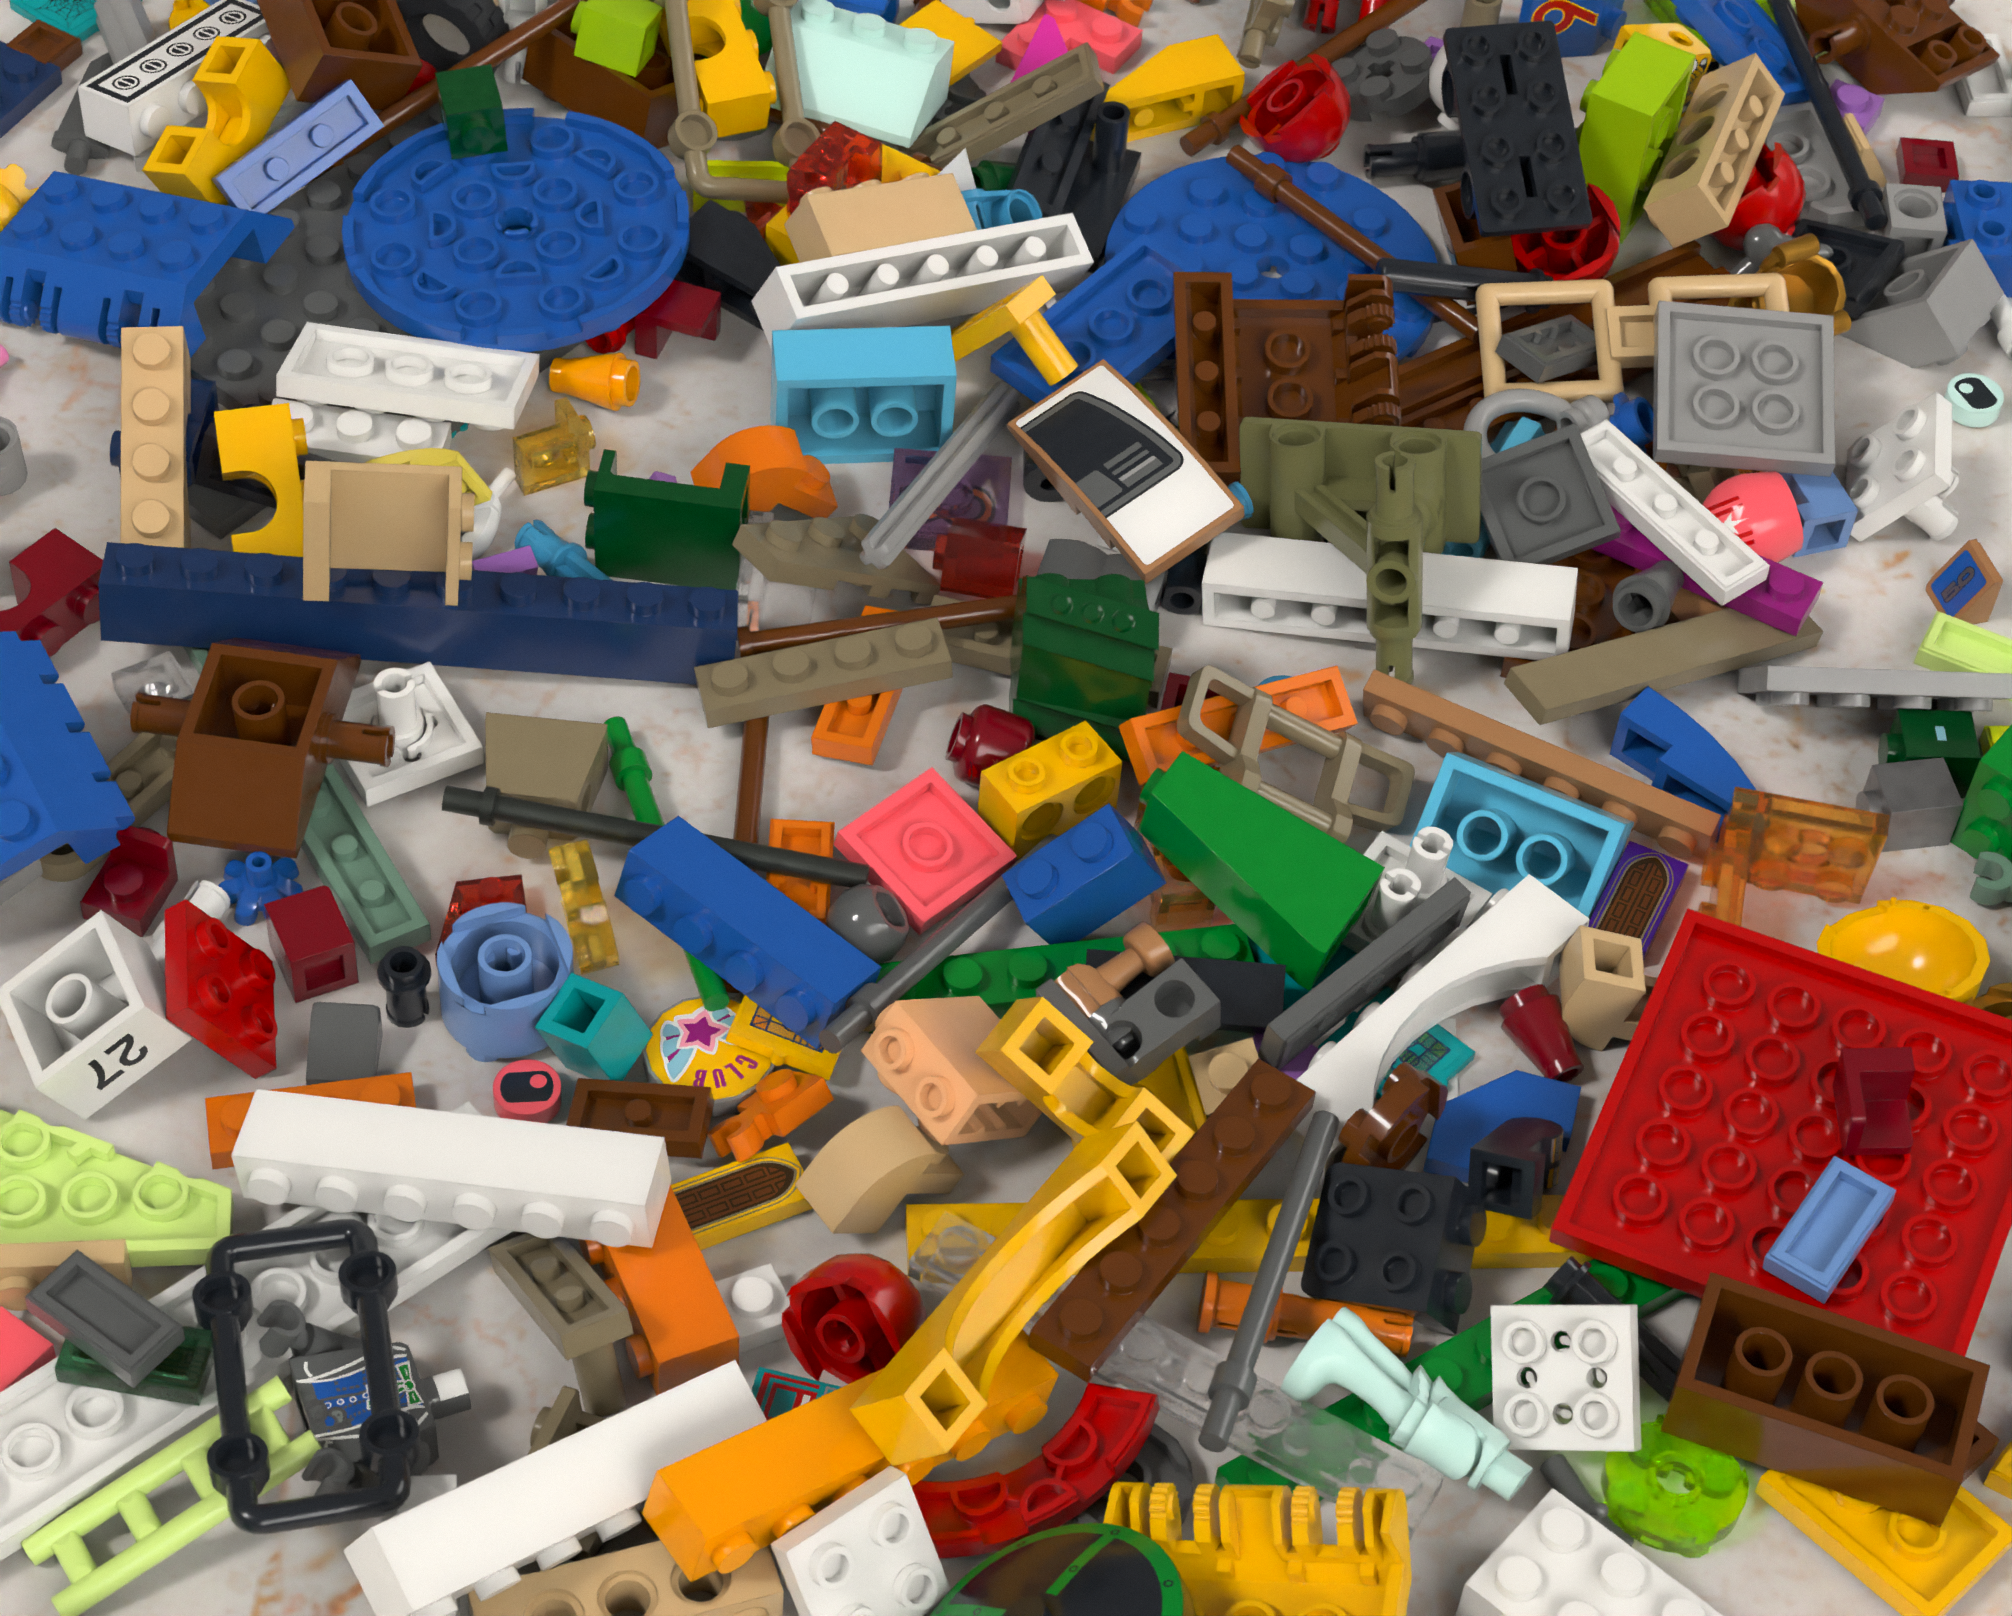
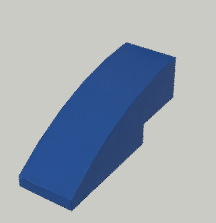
(1677, 753)

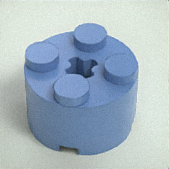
(500, 978)

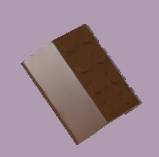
(1279, 361)

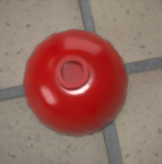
(1299, 111)
(1771, 196)
(1574, 253)
(851, 1316)

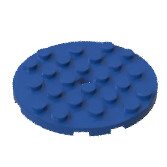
(1224, 225)
(599, 250)

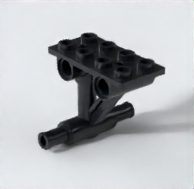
(1514, 134)

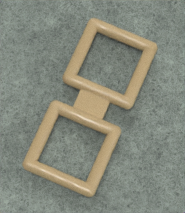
(1621, 332)

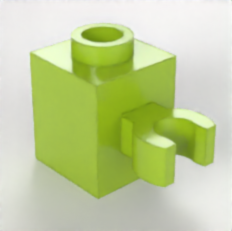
(617, 33)

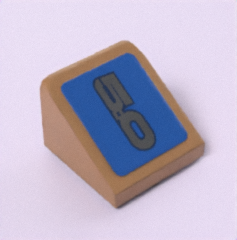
(1966, 585)

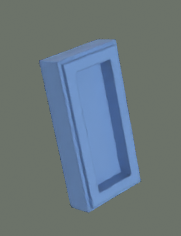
(1829, 1229)

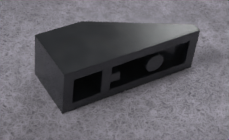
(727, 257)

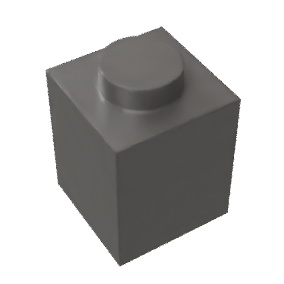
(1917, 798)

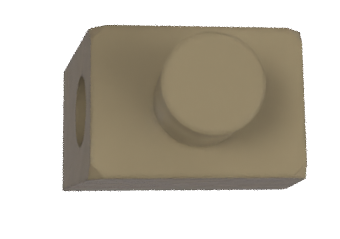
(546, 764)

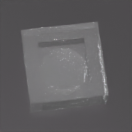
(155, 676)

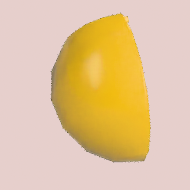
(1912, 945)

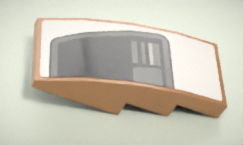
(1126, 470)

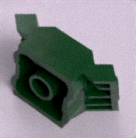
(1082, 654)

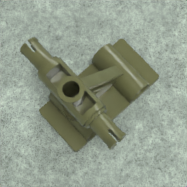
(1373, 496)

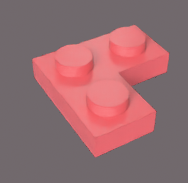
(1078, 23)

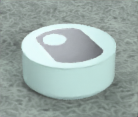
(1974, 399)

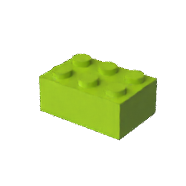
(1632, 121)

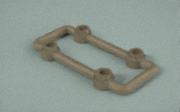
(696, 133)

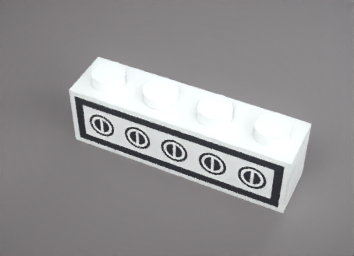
(155, 86)

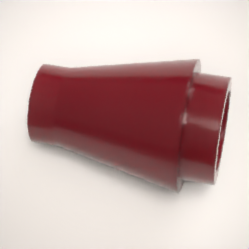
(1537, 1029)

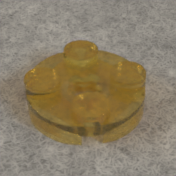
(584, 906)

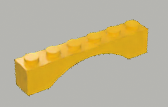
(948, 1364)

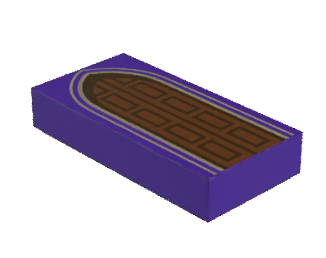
(1639, 894)

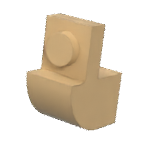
(1602, 986)
(871, 1169)

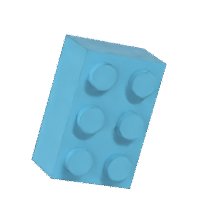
(864, 390)

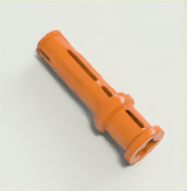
(1295, 1316)

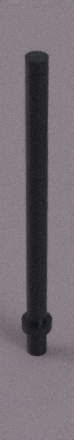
(1864, 193)

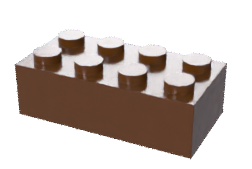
(341, 41)
(1827, 1399)

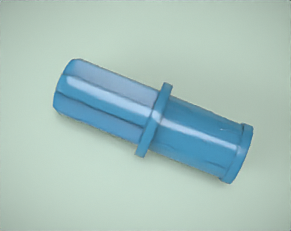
(556, 555)

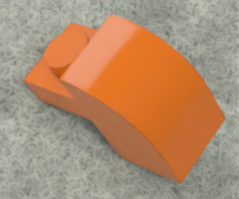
(776, 471)

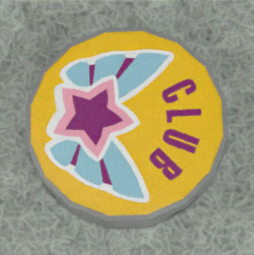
(692, 1051)

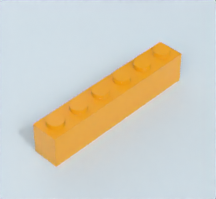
(777, 1475)

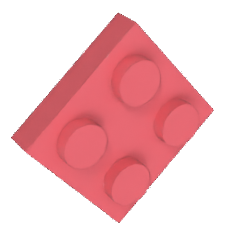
(926, 849)

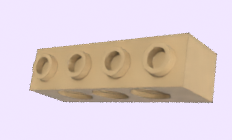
(1714, 151)
(638, 1580)

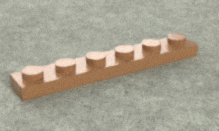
(1448, 727)

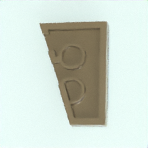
(828, 551)

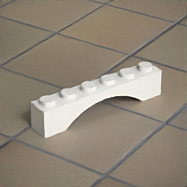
(1494, 958)

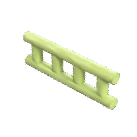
(128, 1496)

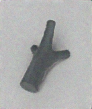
(1564, 1480)

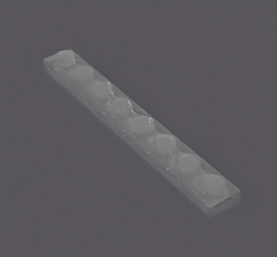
(1273, 1430)

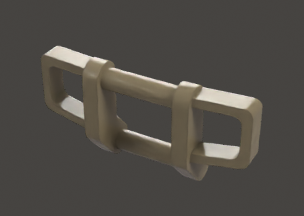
(1342, 751)

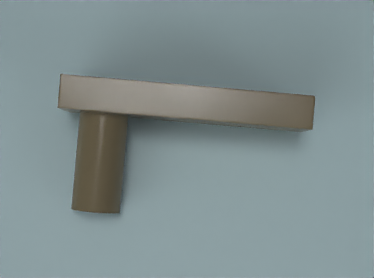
(571, 1310)

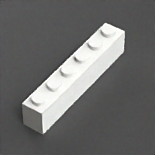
(922, 278)
(1321, 593)
(453, 1168)
(544, 1501)

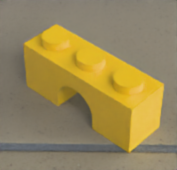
(731, 79)
(243, 97)
(264, 447)
(1051, 1067)

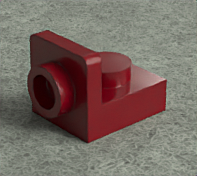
(133, 880)

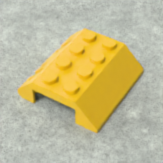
(1266, 1552)

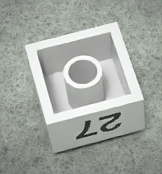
(91, 1015)

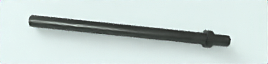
(492, 807)

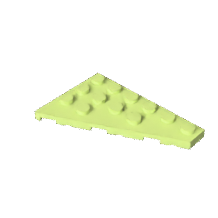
(78, 1189)

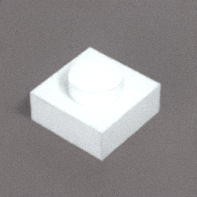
(755, 1305)

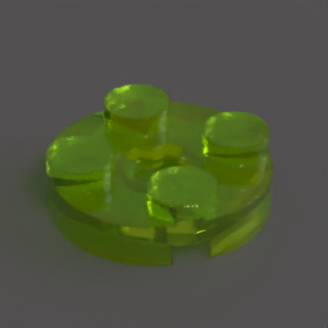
(1670, 1520)

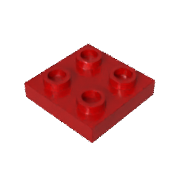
(220, 989)

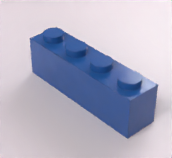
(743, 928)

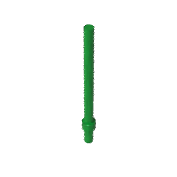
(632, 775)

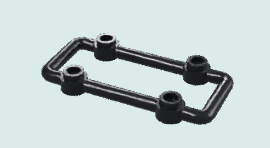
(387, 1438)

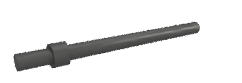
(873, 998)
(1234, 1378)

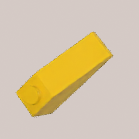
(1179, 87)

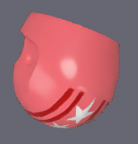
(1759, 512)

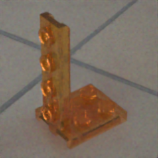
(1792, 848)

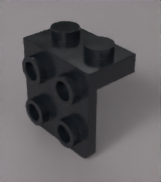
(1395, 1243)

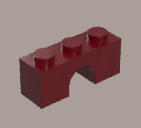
(54, 591)

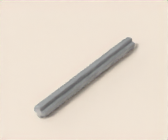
(939, 476)

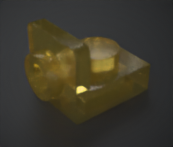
(554, 452)

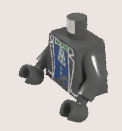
(335, 1401)

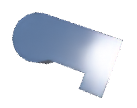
(1821, 504)

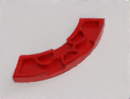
(1048, 1491)

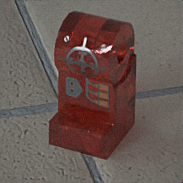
(834, 160)

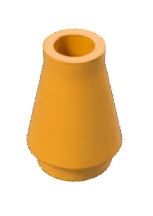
(598, 379)

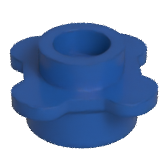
(1633, 419)

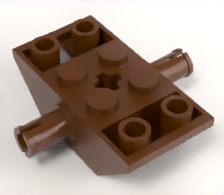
(1895, 42)
(258, 743)

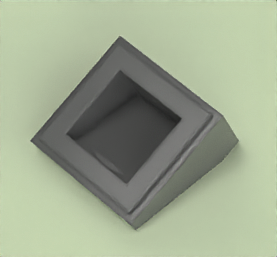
(343, 1042)

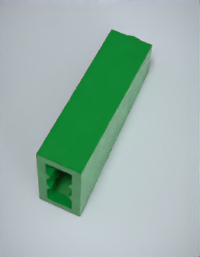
(1259, 864)

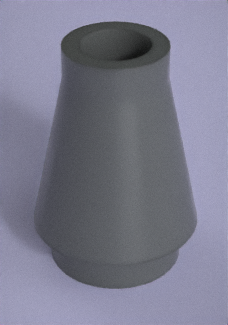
(1647, 597)

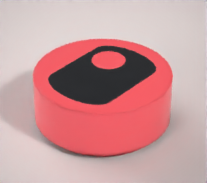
(527, 1091)

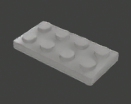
(1891, 687)

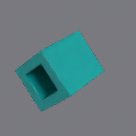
(593, 1029)

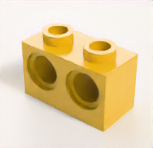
(1049, 787)

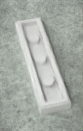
(1672, 516)

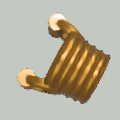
(1810, 281)

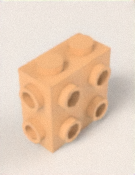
(930, 1061)

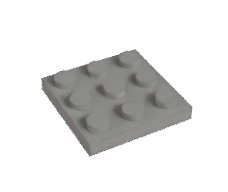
(1744, 388)

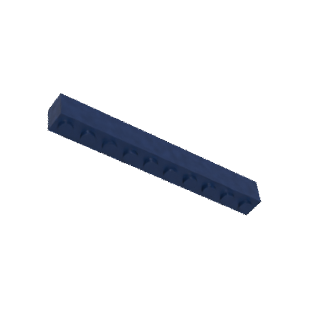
(402, 615)

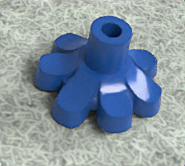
(258, 883)

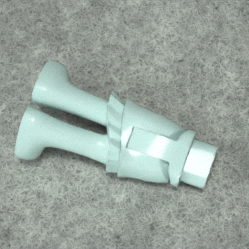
(1421, 1413)

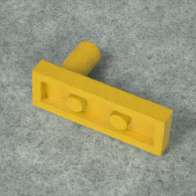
(1021, 317)

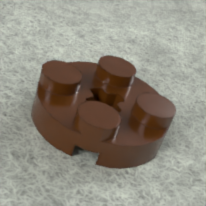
(1390, 1130)

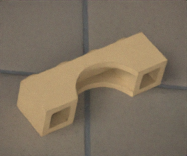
(154, 436)

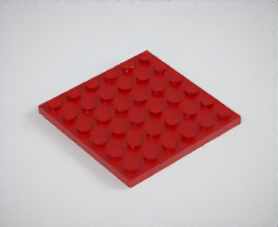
(1735, 1118)

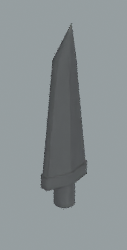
(71, 136)

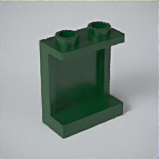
(666, 528)

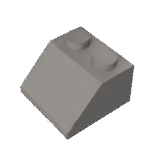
(1929, 307)

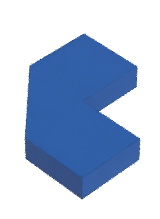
(1485, 1108)

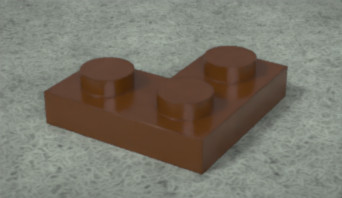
(650, 1109)

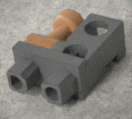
(1149, 1026)

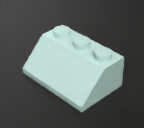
(867, 71)

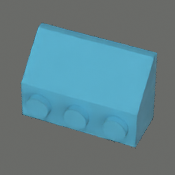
(1520, 828)

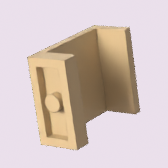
(385, 521)

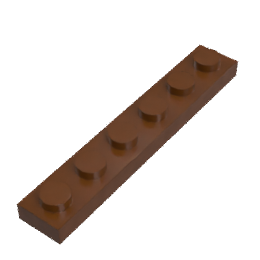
(1140, 1263)

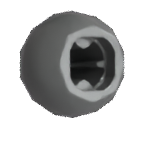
(870, 921)

